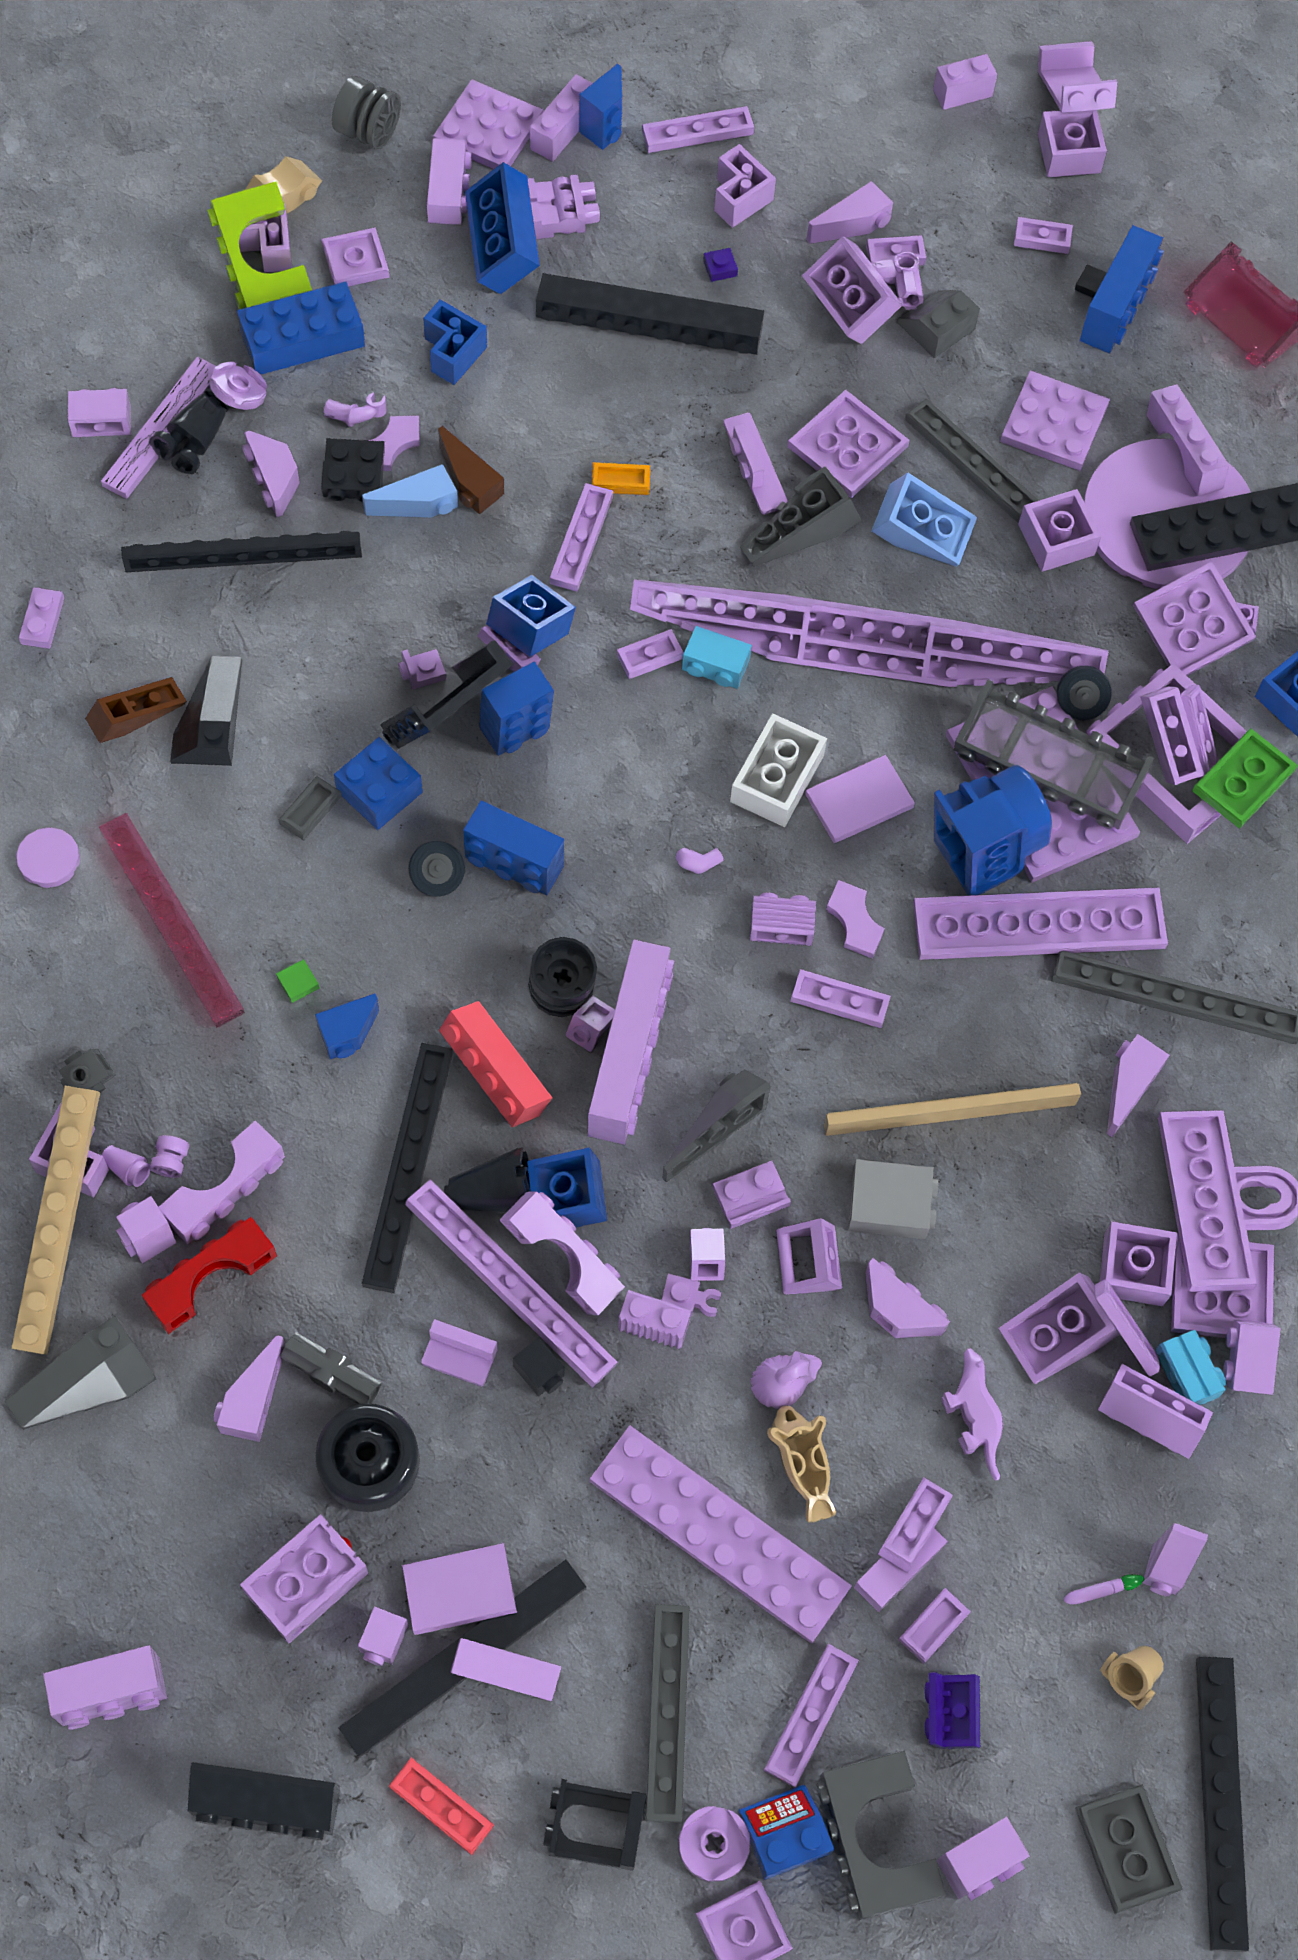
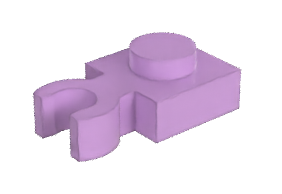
(685, 1293)

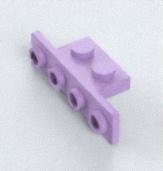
(754, 462)

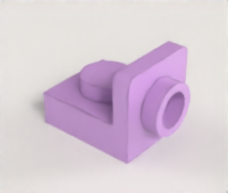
(422, 668)
(590, 1023)

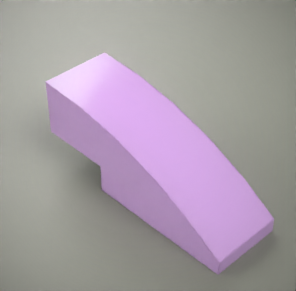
(886, 1579)

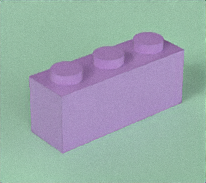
(559, 121)
(448, 181)
(1172, 735)
(1155, 1411)

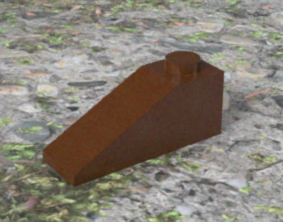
(473, 478)
(134, 708)

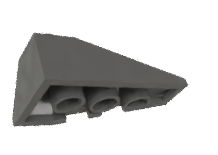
(812, 516)
(731, 1107)
(88, 1374)

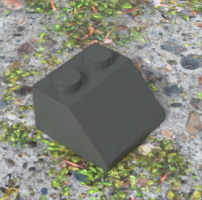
(941, 320)

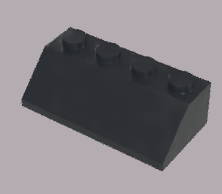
(263, 1800)

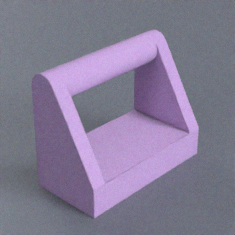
(824, 1252)

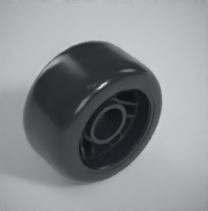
(372, 1483)

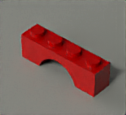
(242, 1249)

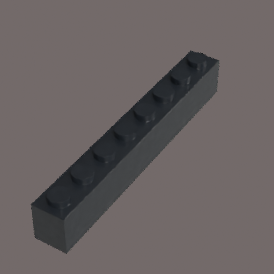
(649, 313)

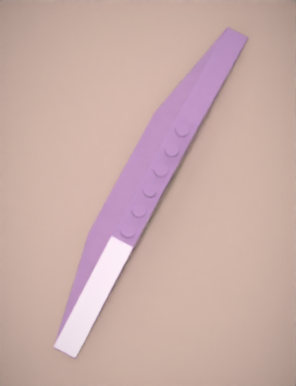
(865, 637)

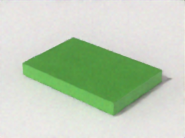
(1245, 778)

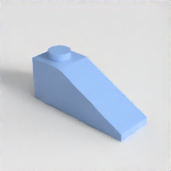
(416, 496)

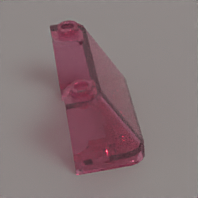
(1245, 306)

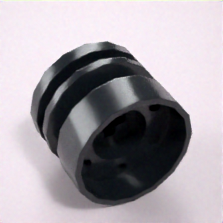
(559, 960)

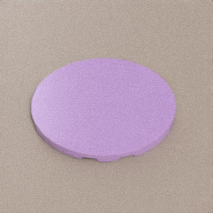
(1144, 481)

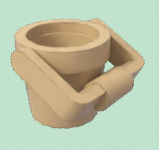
(1134, 1674)

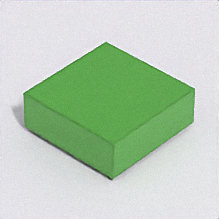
(297, 981)

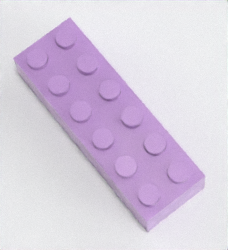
(631, 1043)

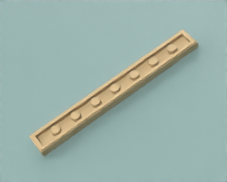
(952, 1109)

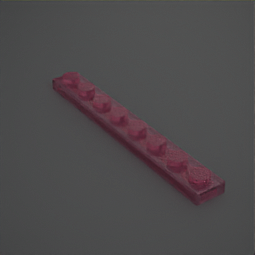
(171, 920)

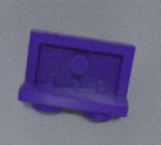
(953, 1711)

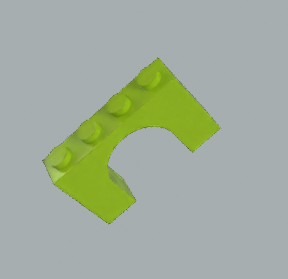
(232, 216)

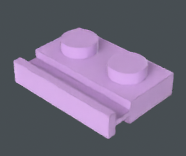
(751, 1194)

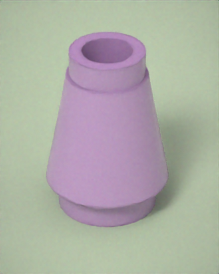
(127, 1166)

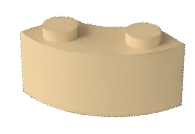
(294, 181)

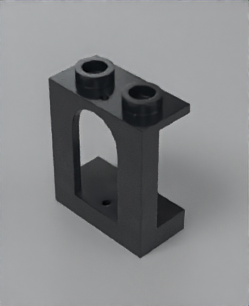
(574, 1794)

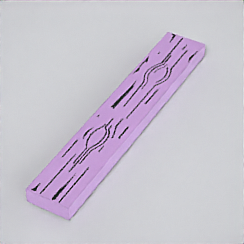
(139, 455)

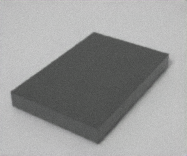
(1128, 1848)

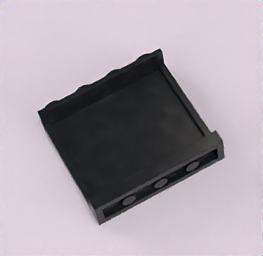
(476, 673)

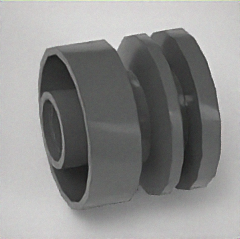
(366, 112)

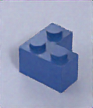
(456, 340)

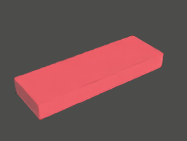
(441, 1806)

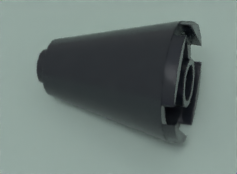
(491, 1185)

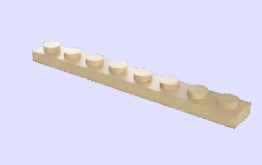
(56, 1220)

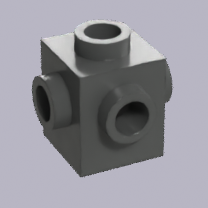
(90, 1062)

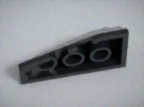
(209, 721)

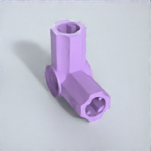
(905, 275)

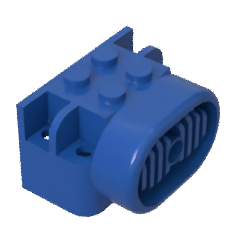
(991, 828)

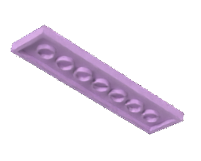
(1039, 923)
(720, 1534)

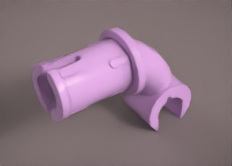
(352, 413)

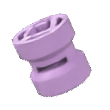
(169, 1156)

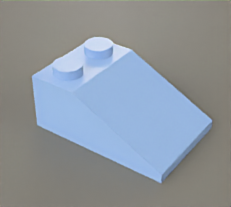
(923, 521)

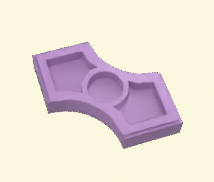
(399, 436)
(860, 930)

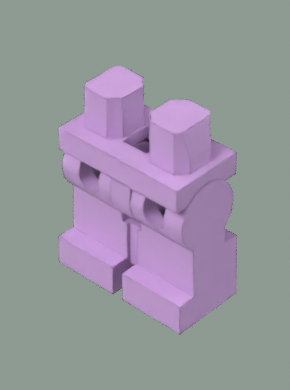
(560, 206)

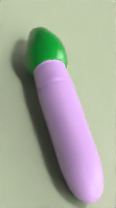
(1103, 1589)

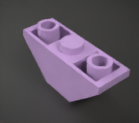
(272, 469)
(900, 1305)

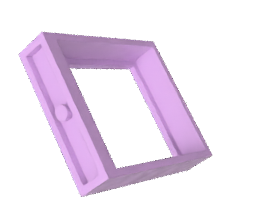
(1182, 821)

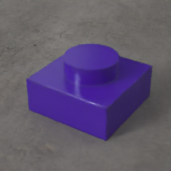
(720, 264)

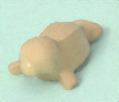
(804, 1459)

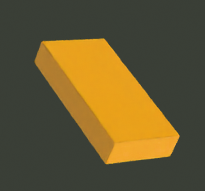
(622, 478)

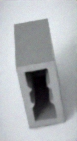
(892, 1199)

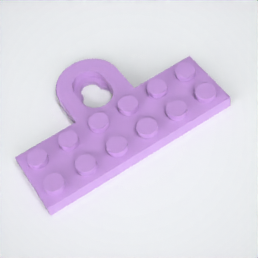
(1209, 1204)

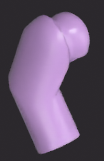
(697, 862)

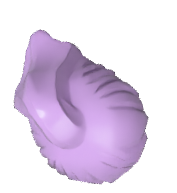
(784, 1378)

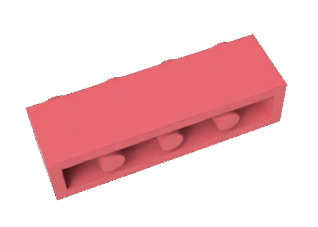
(495, 1064)

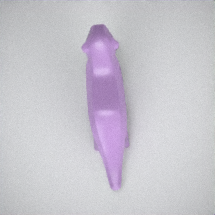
(977, 1410)

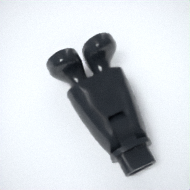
(199, 423)

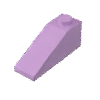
(853, 216)
(1133, 1074)
(249, 1398)
(1173, 1559)

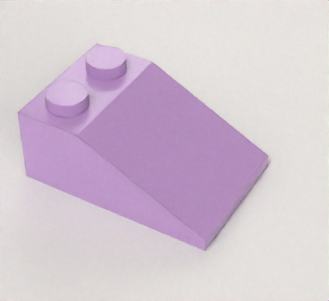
(1059, 1329)

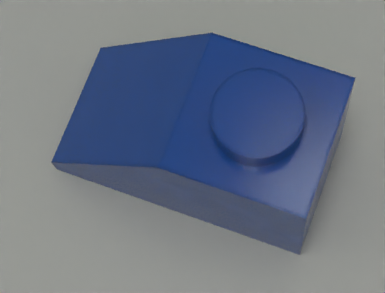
(347, 1025)

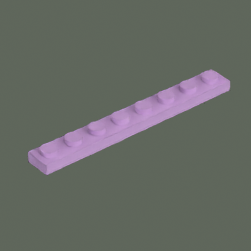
(511, 1283)

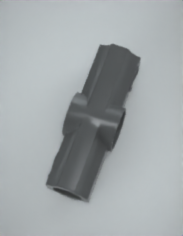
(330, 1370)

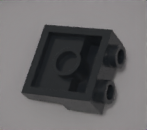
(352, 468)

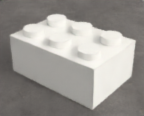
(778, 770)

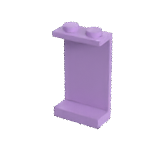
(1073, 80)

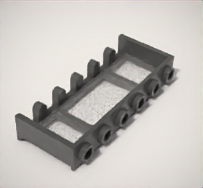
(1060, 759)

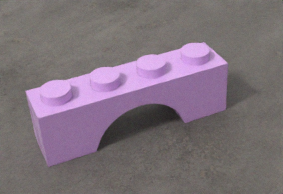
(1203, 462)
(193, 1211)
(590, 1281)

